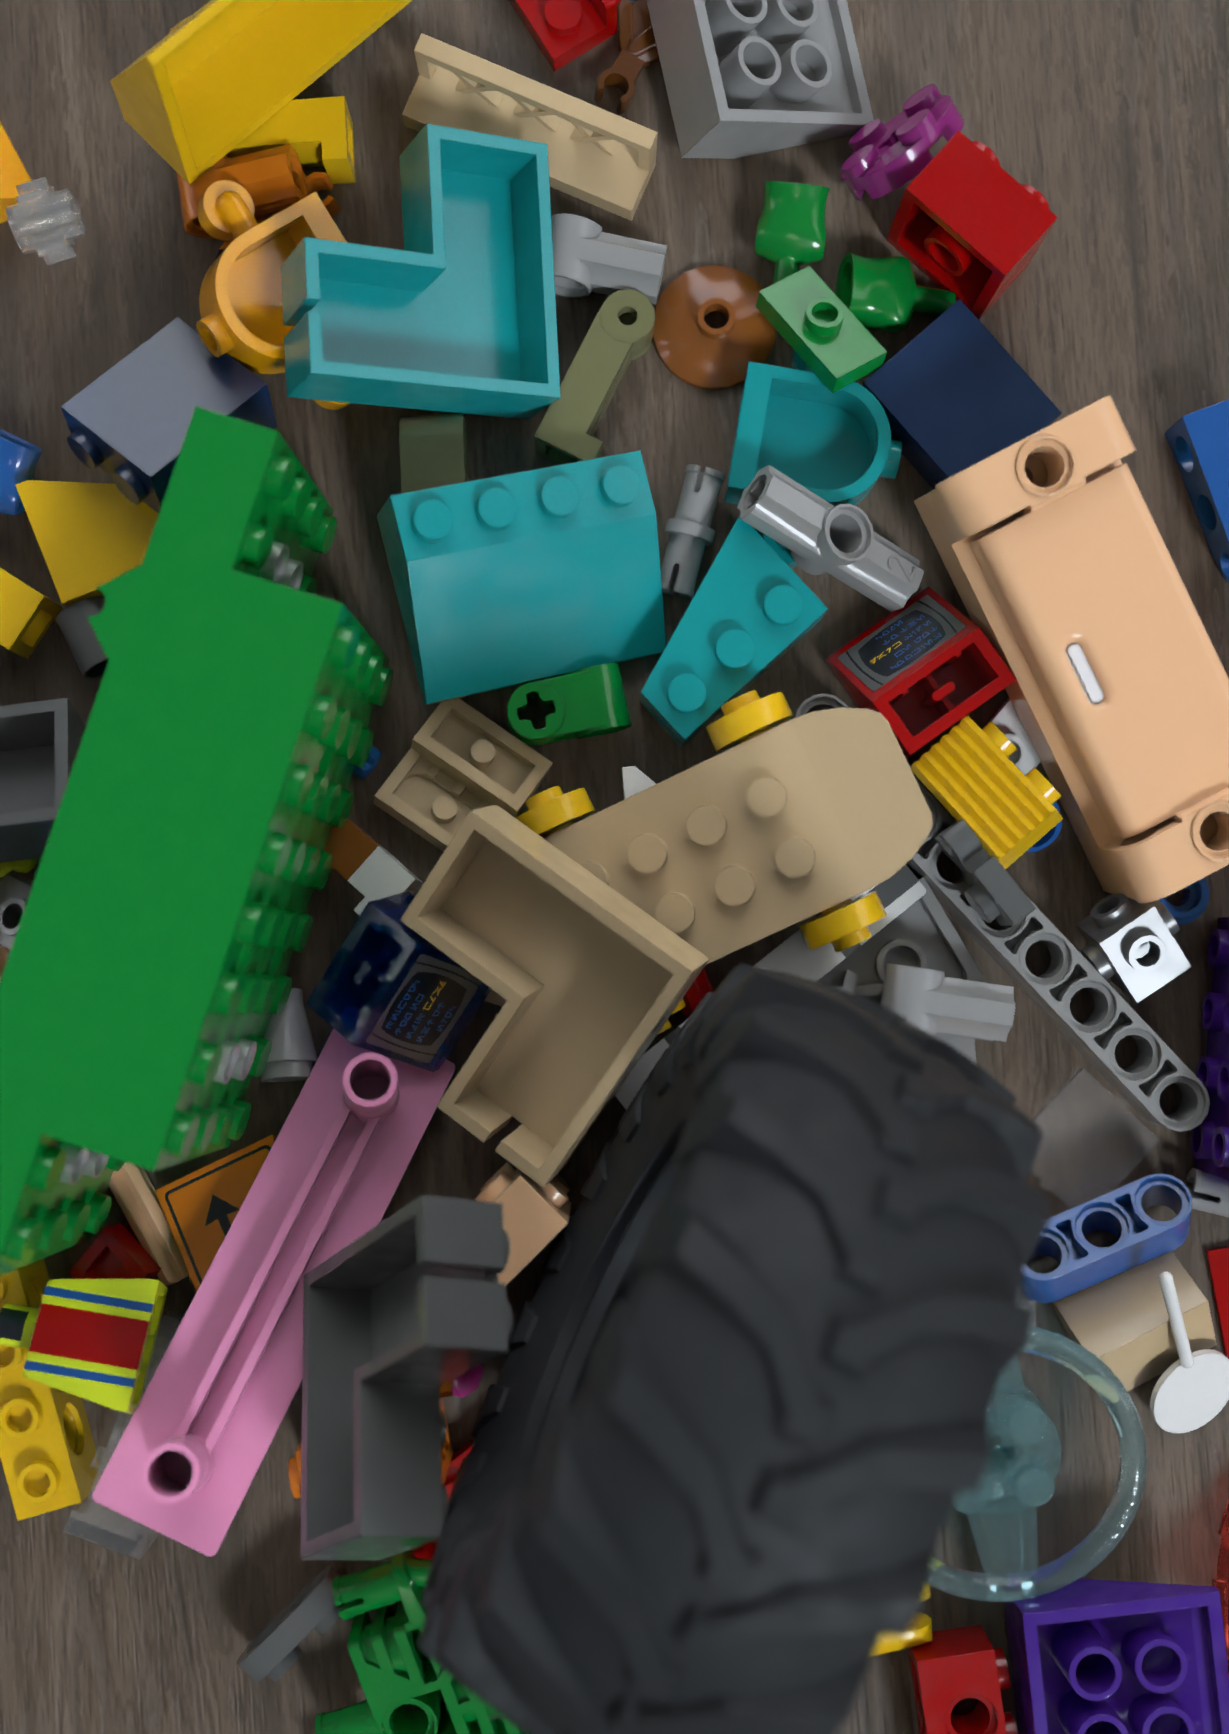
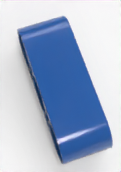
(1120, 1214)

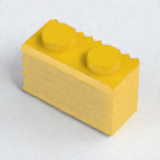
(983, 787)

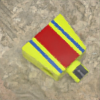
(90, 1337)

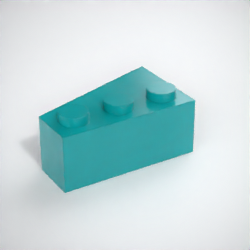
(731, 634)

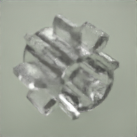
(46, 221)

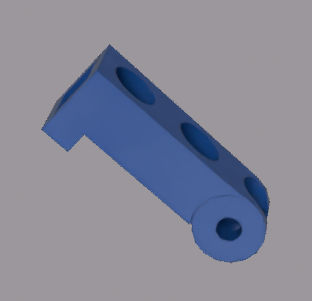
(1202, 456)

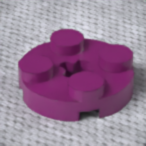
(898, 150)

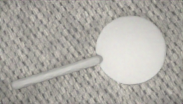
(1195, 1384)

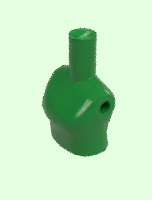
(791, 226)
(885, 292)

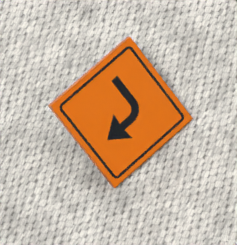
(206, 1203)

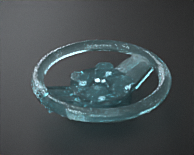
(1024, 1475)

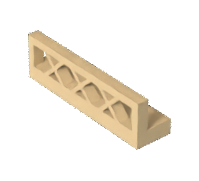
(589, 148)

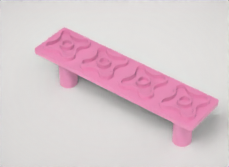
(242, 1337)

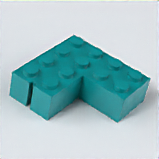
(457, 313)

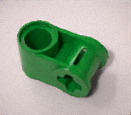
(582, 703)

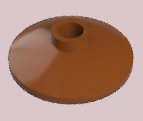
(708, 355)

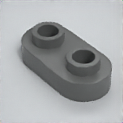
(277, 1644)

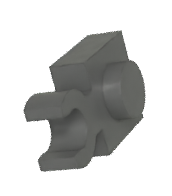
(991, 888)

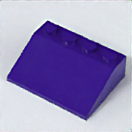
(1119, 1659)

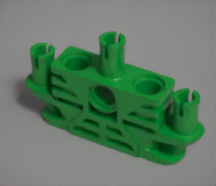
(394, 1666)

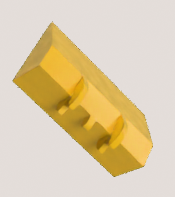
(235, 70)

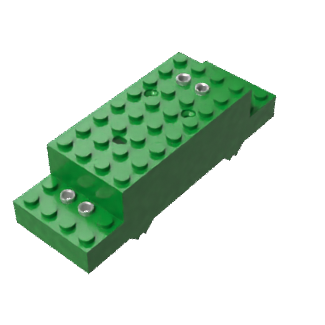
(181, 840)

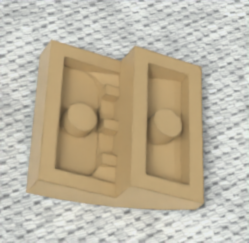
(459, 766)

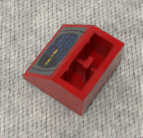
(921, 669)

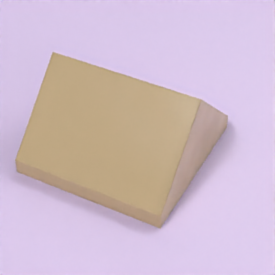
(1129, 1323)

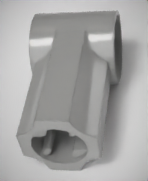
(602, 262)
(949, 1003)

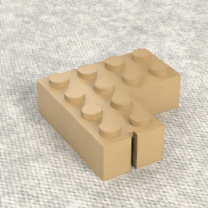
(580, 980)

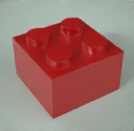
(970, 223)

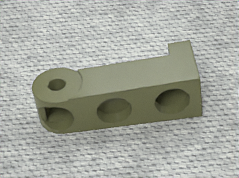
(617, 336)

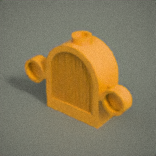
(243, 285)

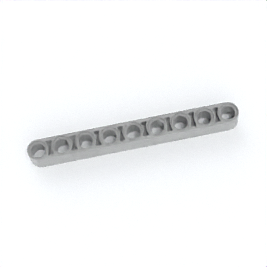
(1052, 991)

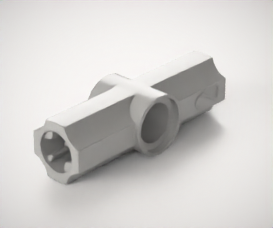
(830, 538)

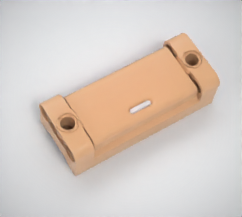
(1101, 646)

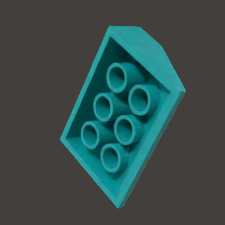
(526, 574)

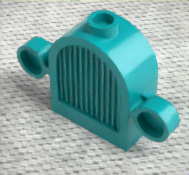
(814, 436)

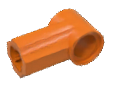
(269, 176)

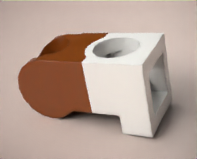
(368, 865)

